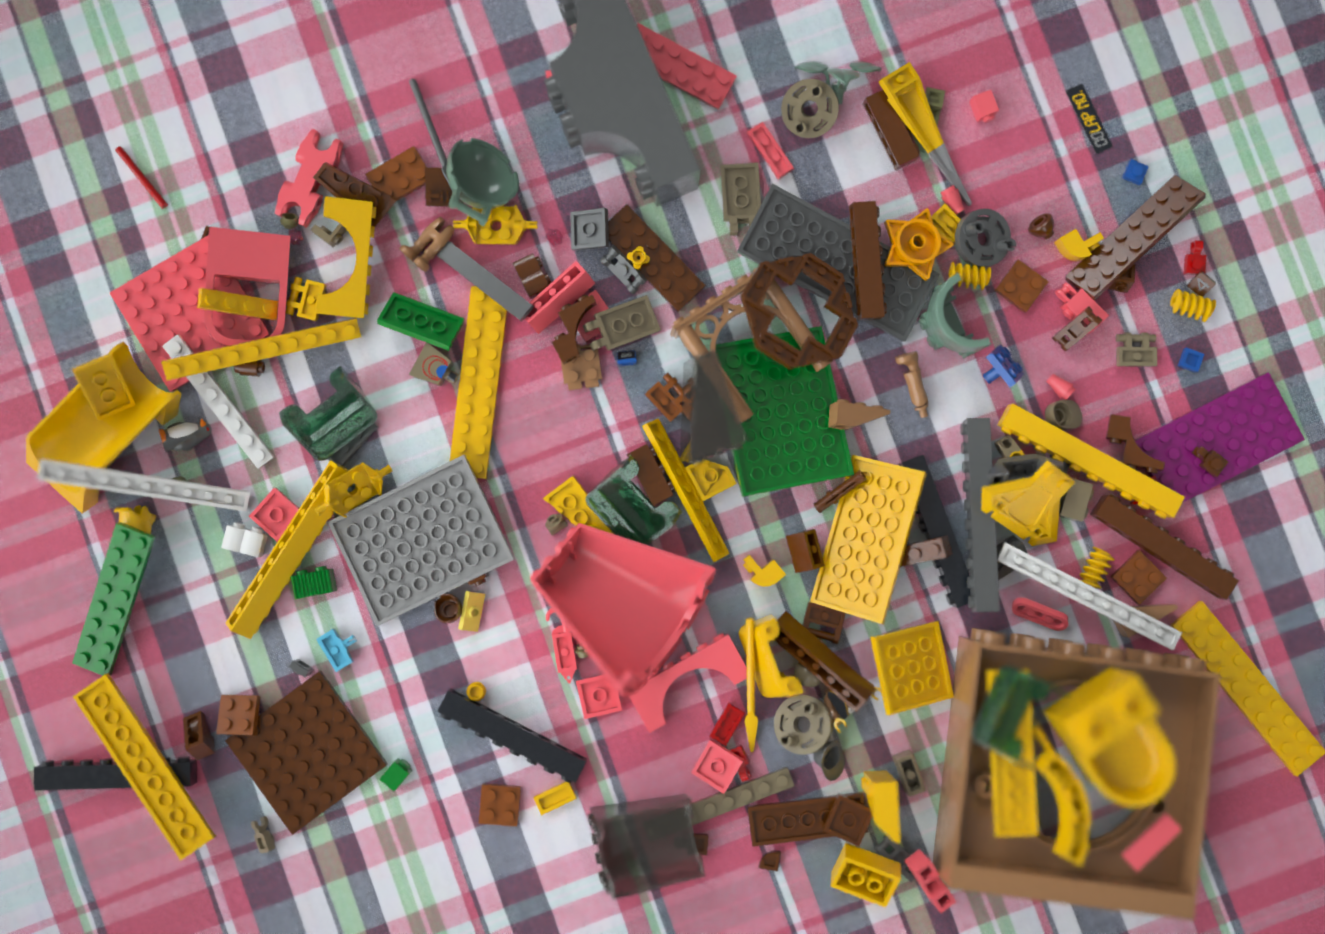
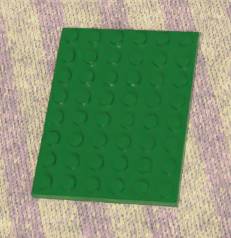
(789, 422)

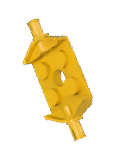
(511, 230)
(367, 484)

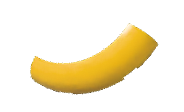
(1072, 805)

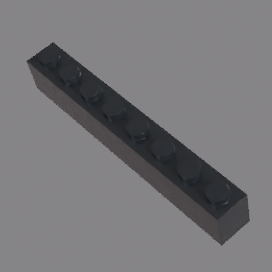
(936, 524)
(512, 735)
(100, 774)

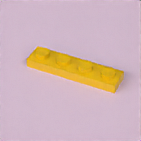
(237, 304)

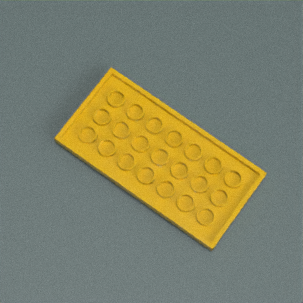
(868, 540)

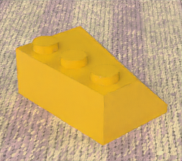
(883, 801)

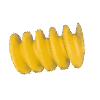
(972, 275)
(1192, 304)
(1096, 567)

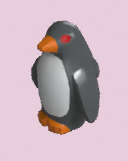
(184, 435)

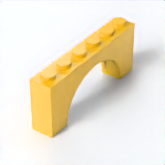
(356, 218)

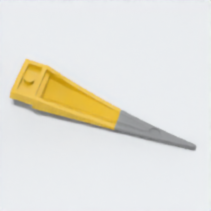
(911, 104)

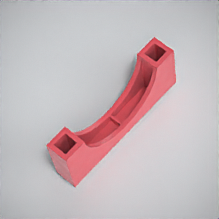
(717, 655)

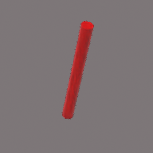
(141, 177)

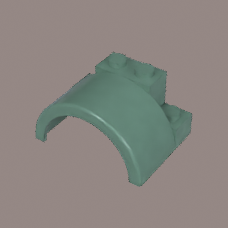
(944, 325)

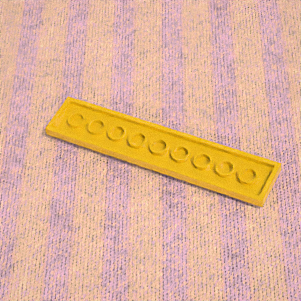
(479, 381)
(1249, 689)
(144, 766)

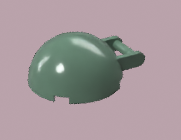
(479, 178)

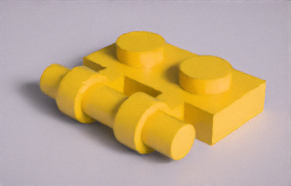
(308, 303)

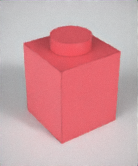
(984, 106)

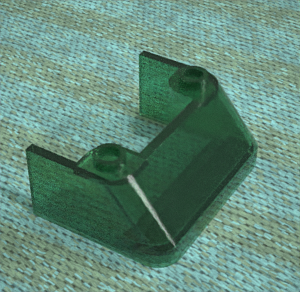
(1005, 709)

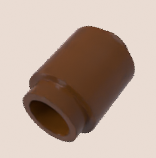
(253, 368)

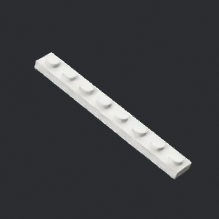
(223, 407)

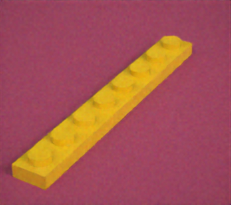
(686, 490)

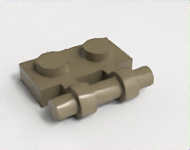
(1136, 356)

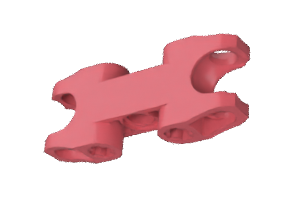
(305, 187)

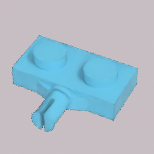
(336, 649)

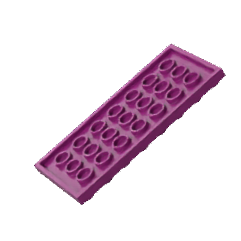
(1239, 425)

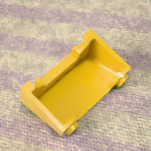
(767, 676)

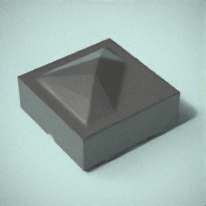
(300, 668)

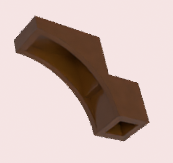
(571, 316)
(1120, 431)

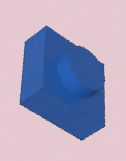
(1135, 172)
(1190, 360)

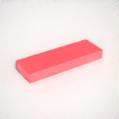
(770, 150)
(1151, 842)

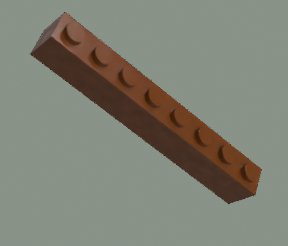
(1164, 547)

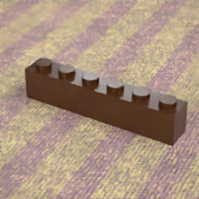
(866, 260)
(823, 662)

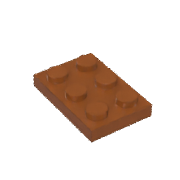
(400, 174)

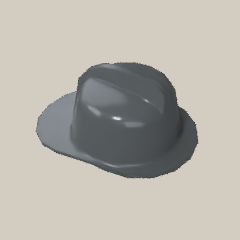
(831, 760)

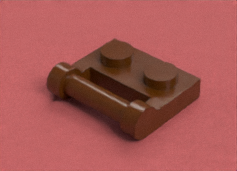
(826, 617)

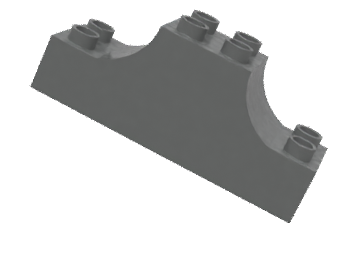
(619, 100)

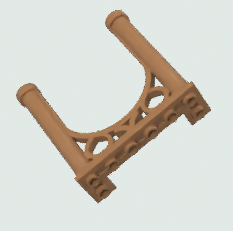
(691, 338)

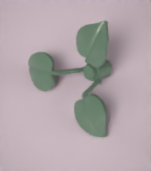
(843, 76)

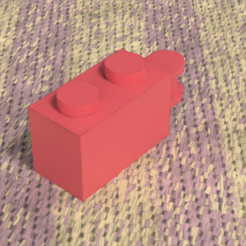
(1077, 303)

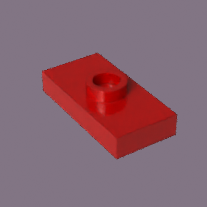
(727, 724)

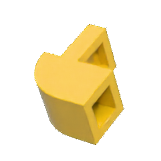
(1073, 246)
(764, 576)

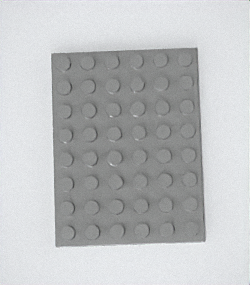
(421, 540)

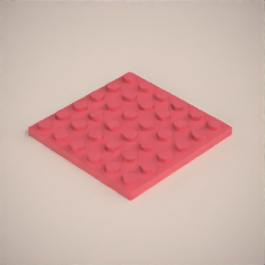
(166, 304)

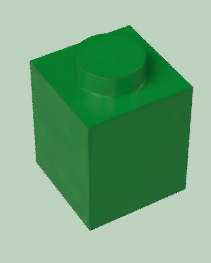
(396, 774)

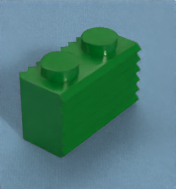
(313, 583)

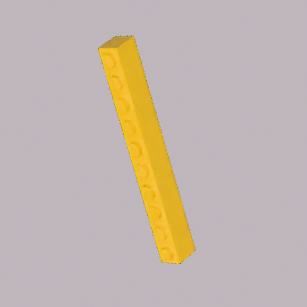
(1090, 461)
(283, 559)

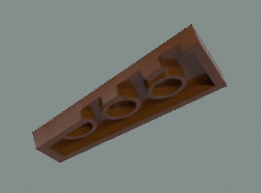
(349, 187)

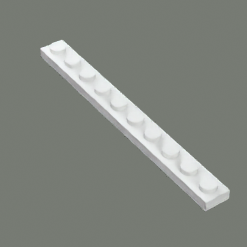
(142, 485)
(1088, 596)

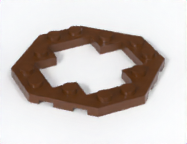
(761, 318)

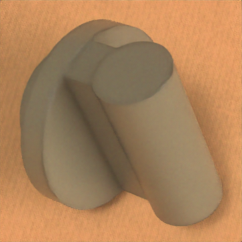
(555, 523)

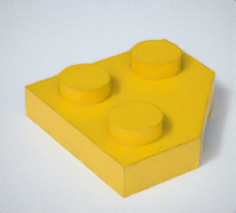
(710, 478)

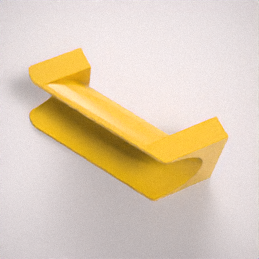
(77, 437)

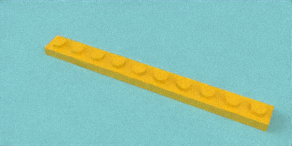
(261, 349)

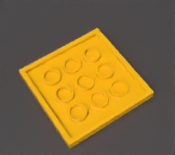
(912, 667)

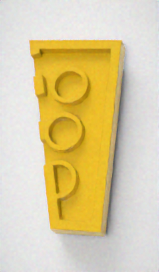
(571, 502)

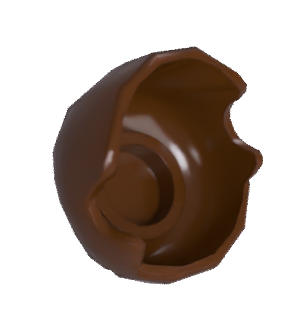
(448, 608)

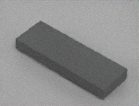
(348, 451)

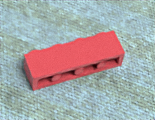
(562, 291)

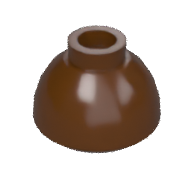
(1042, 226)

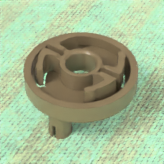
(803, 124)
(792, 736)

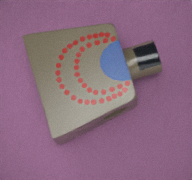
(433, 367)

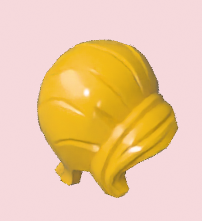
(137, 517)

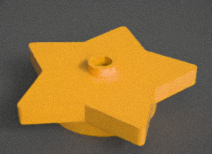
(919, 231)

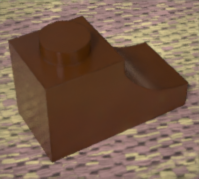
(197, 737)

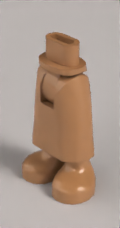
(914, 381)

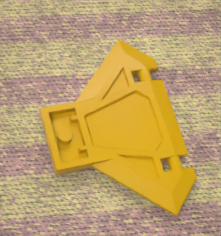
(1029, 503)

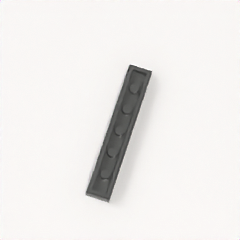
(485, 281)

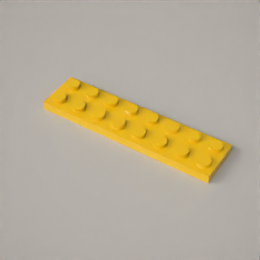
(1014, 783)

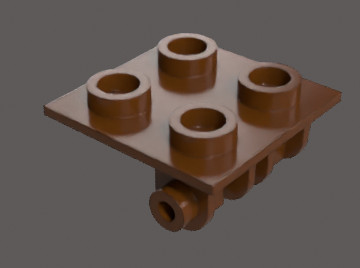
(436, 188)

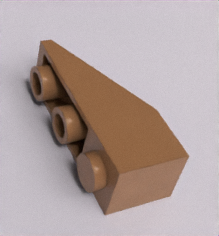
(849, 415)

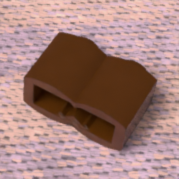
(531, 275)

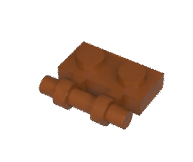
(664, 400)

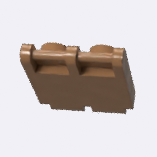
(583, 369)

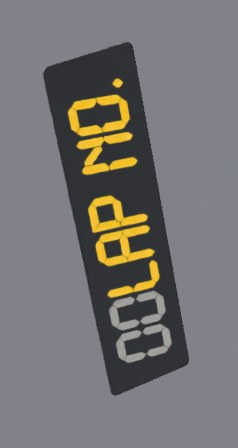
(1089, 118)

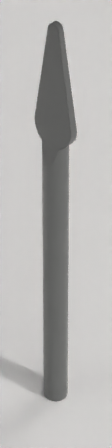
(430, 126)

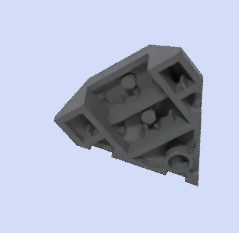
(1017, 468)

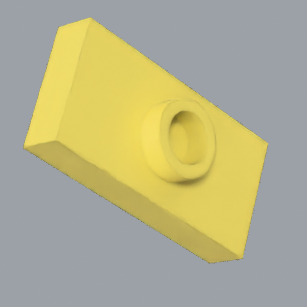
(471, 611)

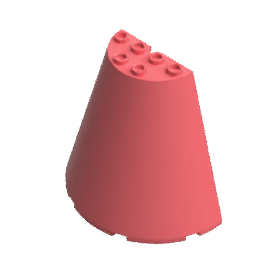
(622, 601)

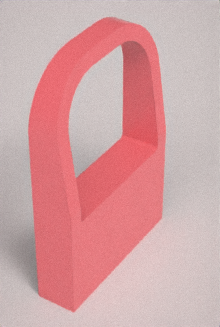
(250, 258)

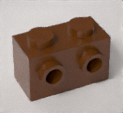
(805, 551)

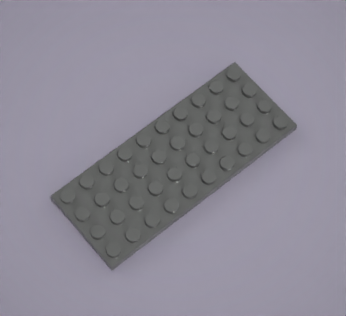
(794, 227)

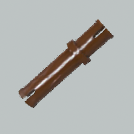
(833, 496)

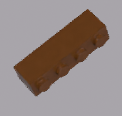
(891, 130)

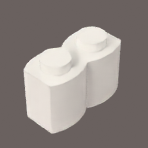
(244, 540)

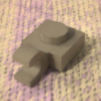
(263, 838)

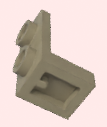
(333, 239)

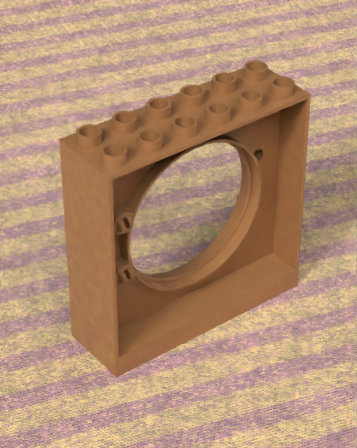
(1025, 866)

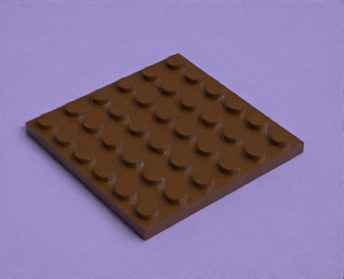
(307, 752)

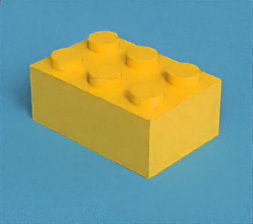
(866, 875)

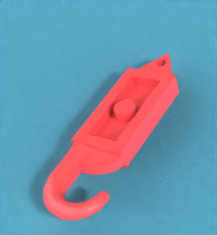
(563, 649)

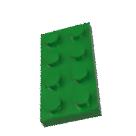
(420, 321)

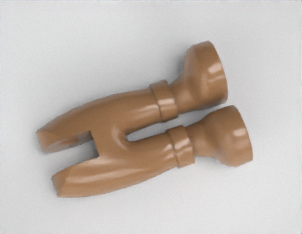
(429, 234)

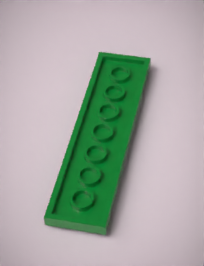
(113, 599)

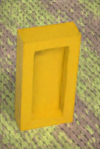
(554, 797)

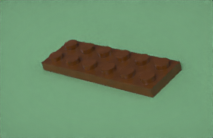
(665, 269)
(792, 819)

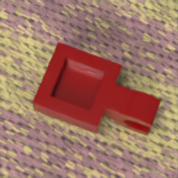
(1195, 261)
(743, 771)

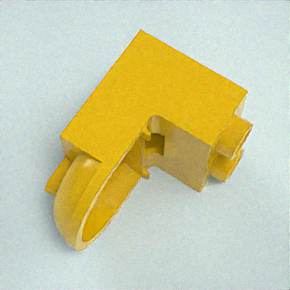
(1115, 738)

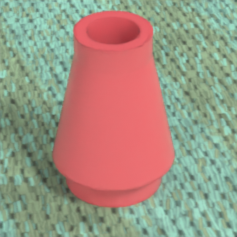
(952, 198)
(1060, 386)

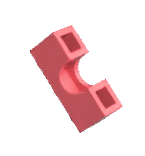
(928, 879)

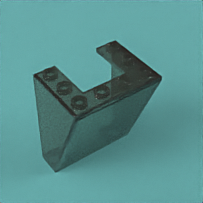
(708, 411)
(645, 844)

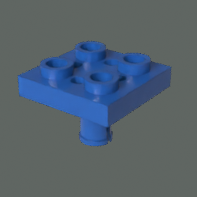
(1003, 366)

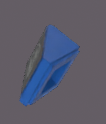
(626, 358)

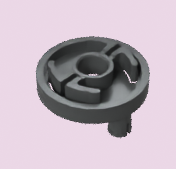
(997, 237)

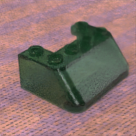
(334, 420)
(627, 509)

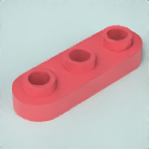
(1040, 614)

